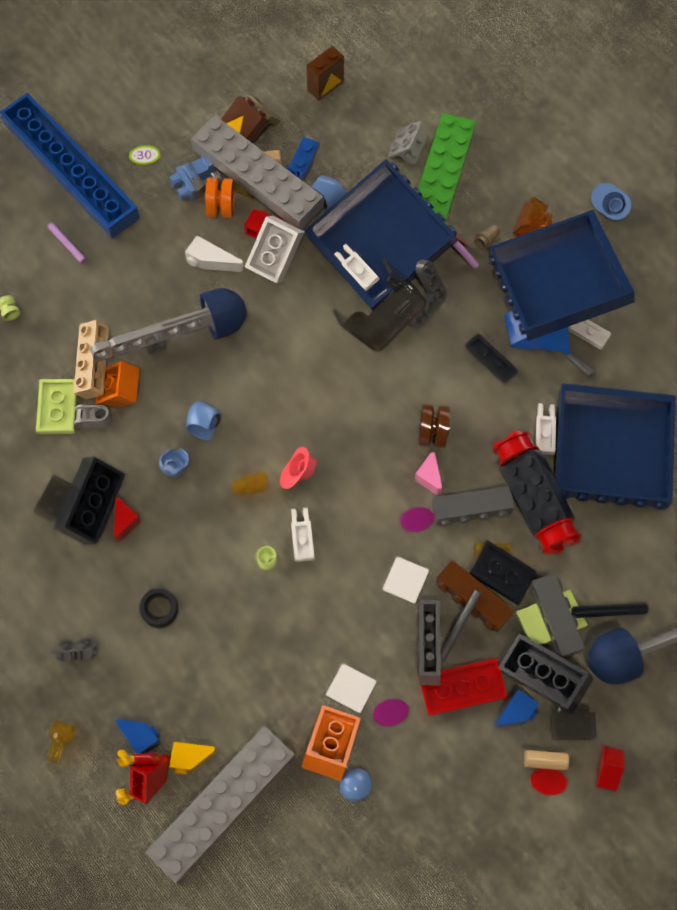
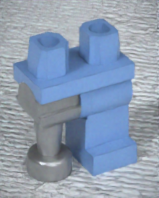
(191, 178)

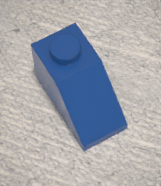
(518, 711)
(139, 735)

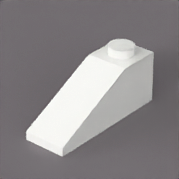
(210, 257)

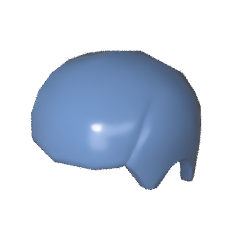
(174, 462)
(355, 785)

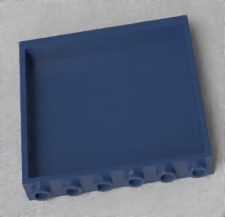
(382, 221)
(561, 275)
(615, 446)

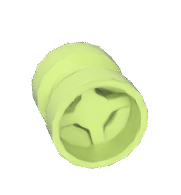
(8, 308)
(264, 555)

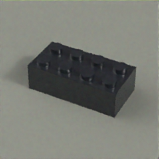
(89, 501)
(546, 673)

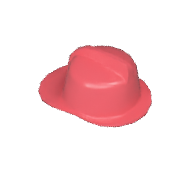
(298, 468)

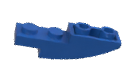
(303, 158)

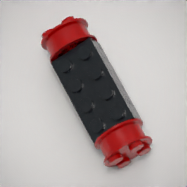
(537, 492)

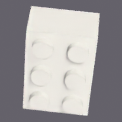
(274, 249)

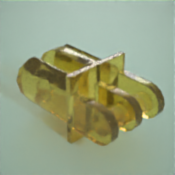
(250, 484)

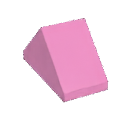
(429, 475)

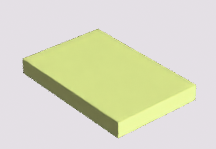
(56, 407)
(534, 625)

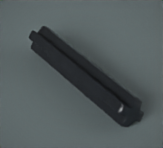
(610, 610)

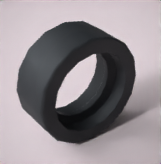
(159, 592)

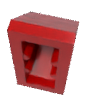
(125, 520)
(610, 768)

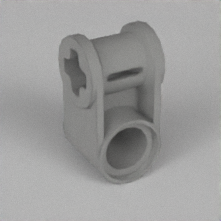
(88, 416)

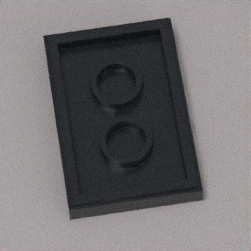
(502, 572)

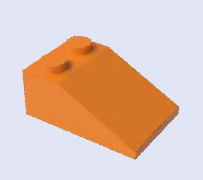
(331, 743)

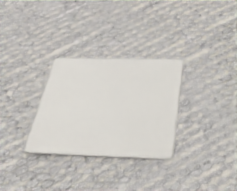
(405, 579)
(351, 688)

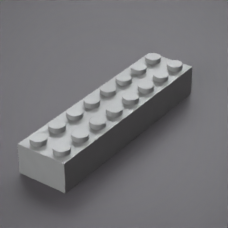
(257, 173)
(220, 805)

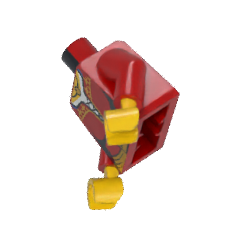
(146, 775)

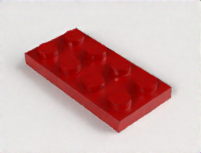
(465, 687)

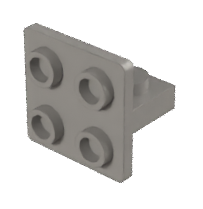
(408, 143)

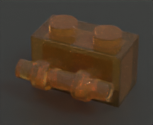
(532, 217)

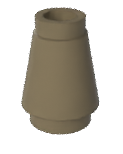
(486, 237)

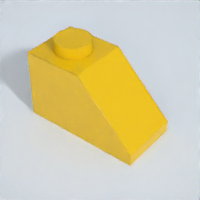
(189, 757)

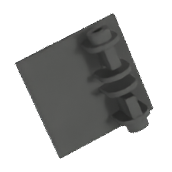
(64, 649)

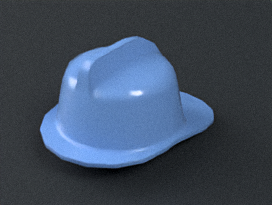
(611, 201)

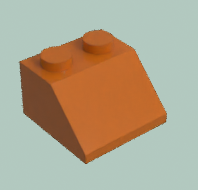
(119, 385)

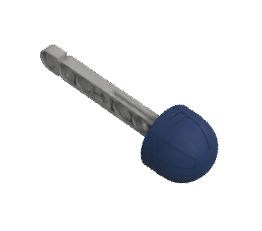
(221, 312)
(618, 657)

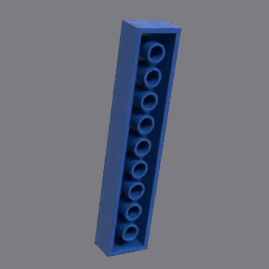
(70, 165)

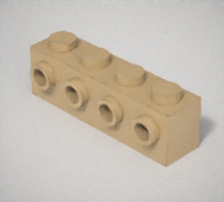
(89, 372)

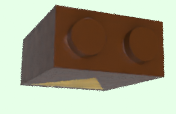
(325, 73)
(246, 118)

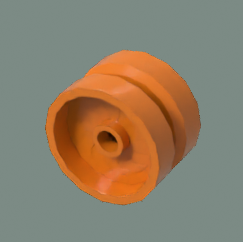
(219, 199)

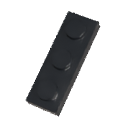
(491, 358)

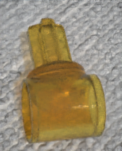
(61, 734)

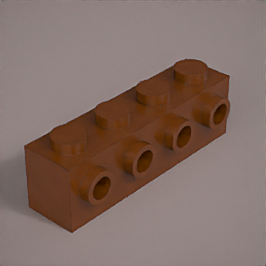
(462, 585)

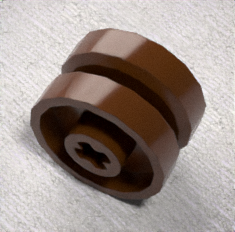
(437, 426)

